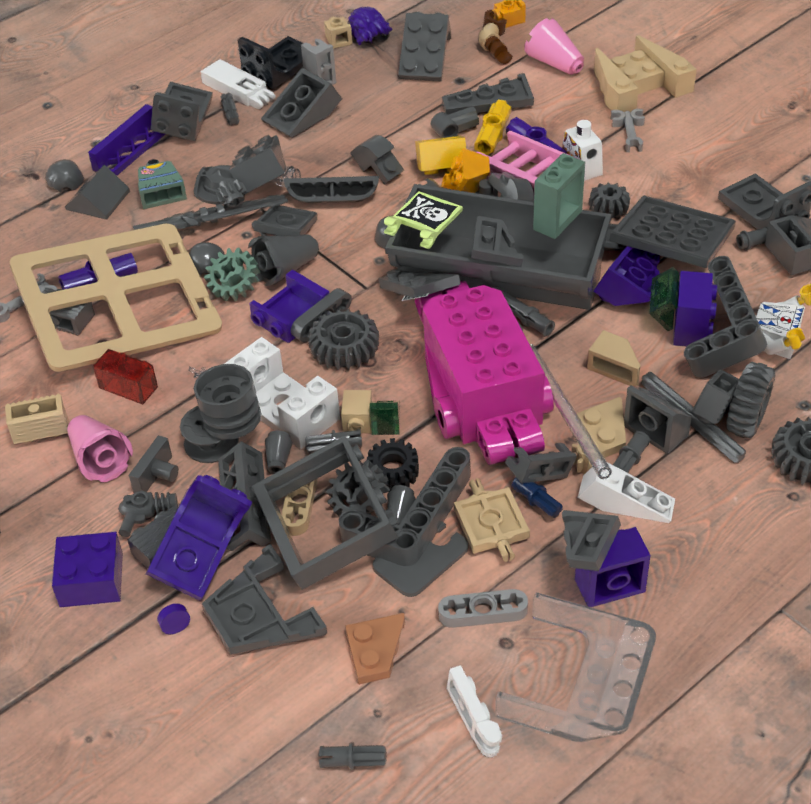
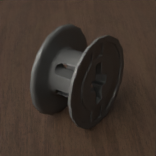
(199, 443)

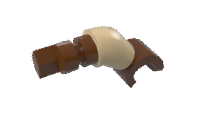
(490, 39)

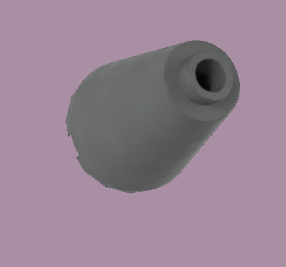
(281, 254)

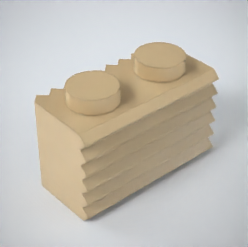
(36, 419)

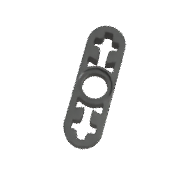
(332, 302)

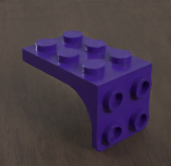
(198, 536)

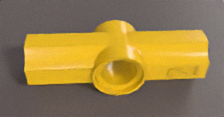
(492, 127)

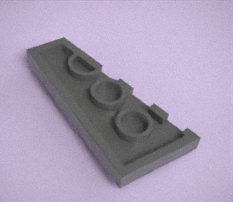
(514, 92)

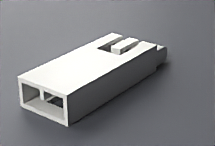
(242, 85)

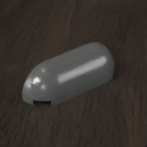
(331, 188)

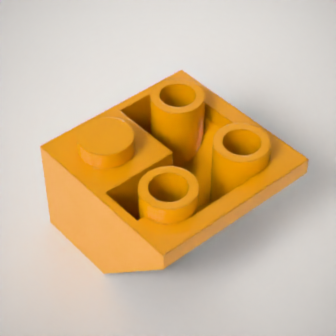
(467, 171)

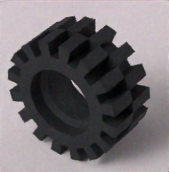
(396, 453)

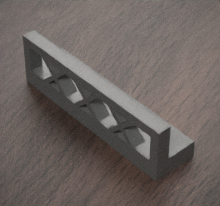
(247, 471)

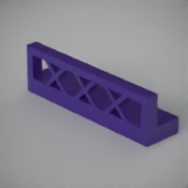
(123, 141)

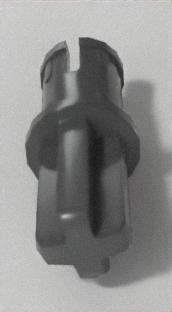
(317, 442)
(631, 452)
(353, 756)

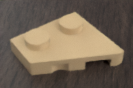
(606, 425)

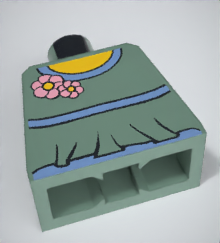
(160, 184)

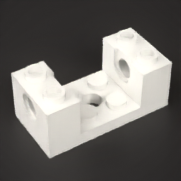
(303, 409)

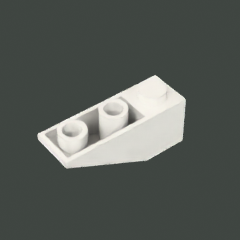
(626, 496)

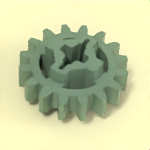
(232, 274)

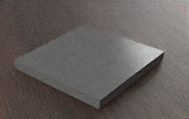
(673, 231)

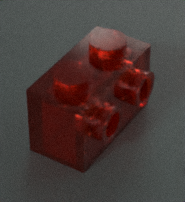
(125, 376)

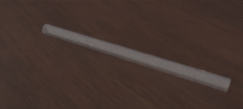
(574, 423)

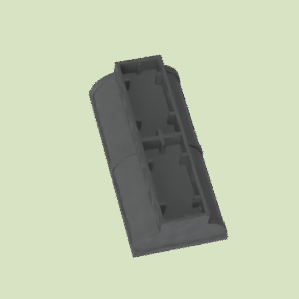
(552, 269)

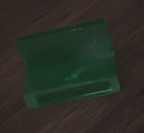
(664, 297)

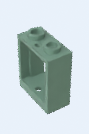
(558, 195)

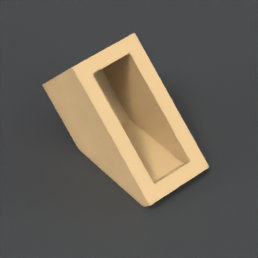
(614, 358)

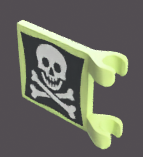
(425, 214)

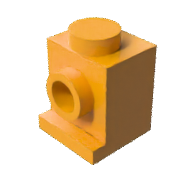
(510, 10)

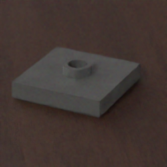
(285, 221)

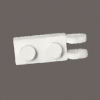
(473, 713)

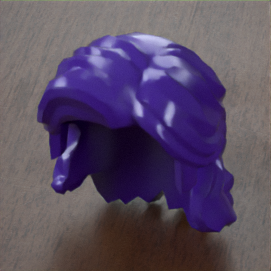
(367, 23)

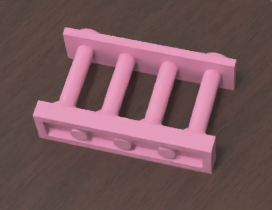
(528, 151)

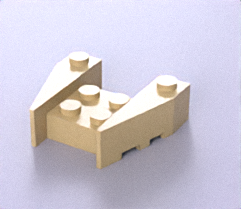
(641, 72)

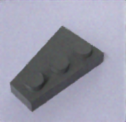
(417, 284)

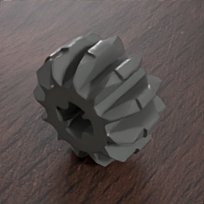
(609, 200)

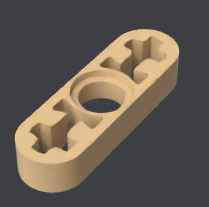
(302, 508)

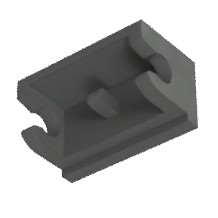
(541, 466)

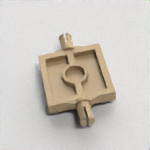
(491, 520)

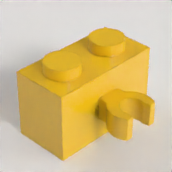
(438, 153)

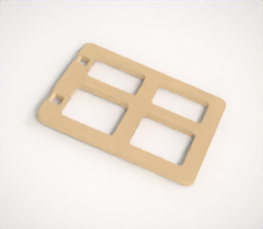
(113, 290)

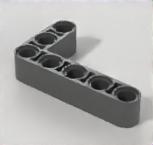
(735, 342)
(424, 515)

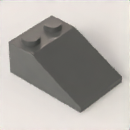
(302, 104)

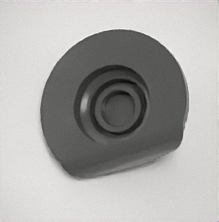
(207, 182)

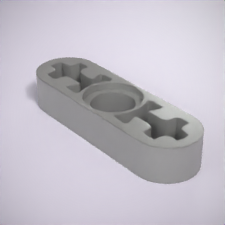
(504, 597)

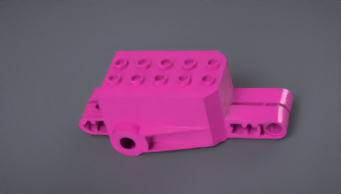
(483, 372)

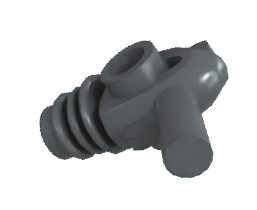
(141, 507)

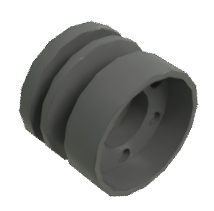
(227, 401)

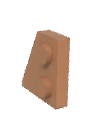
(374, 646)

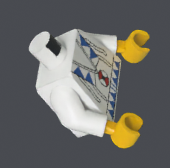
(782, 323)

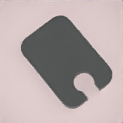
(432, 564)

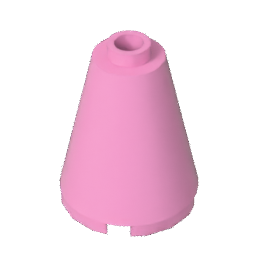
(554, 47)
(98, 448)

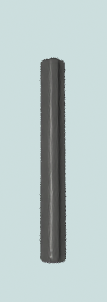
(709, 431)

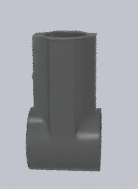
(452, 124)

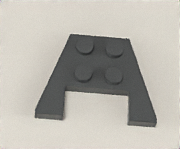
(247, 616)

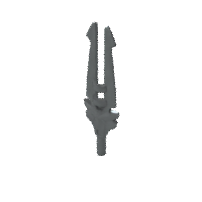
(212, 214)

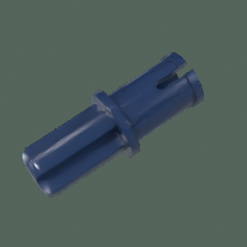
(538, 496)

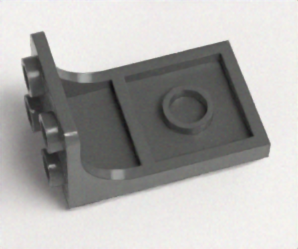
(424, 46)
(180, 110)
(761, 202)

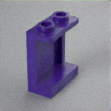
(287, 305)

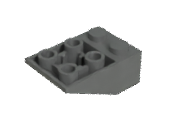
(259, 164)
(791, 242)

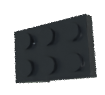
(271, 64)

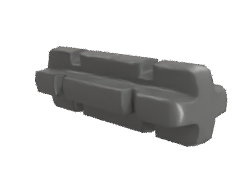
(229, 109)

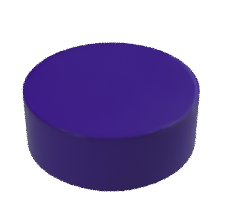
(173, 618)

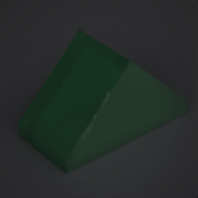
(385, 417)

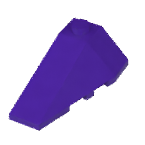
(629, 278)

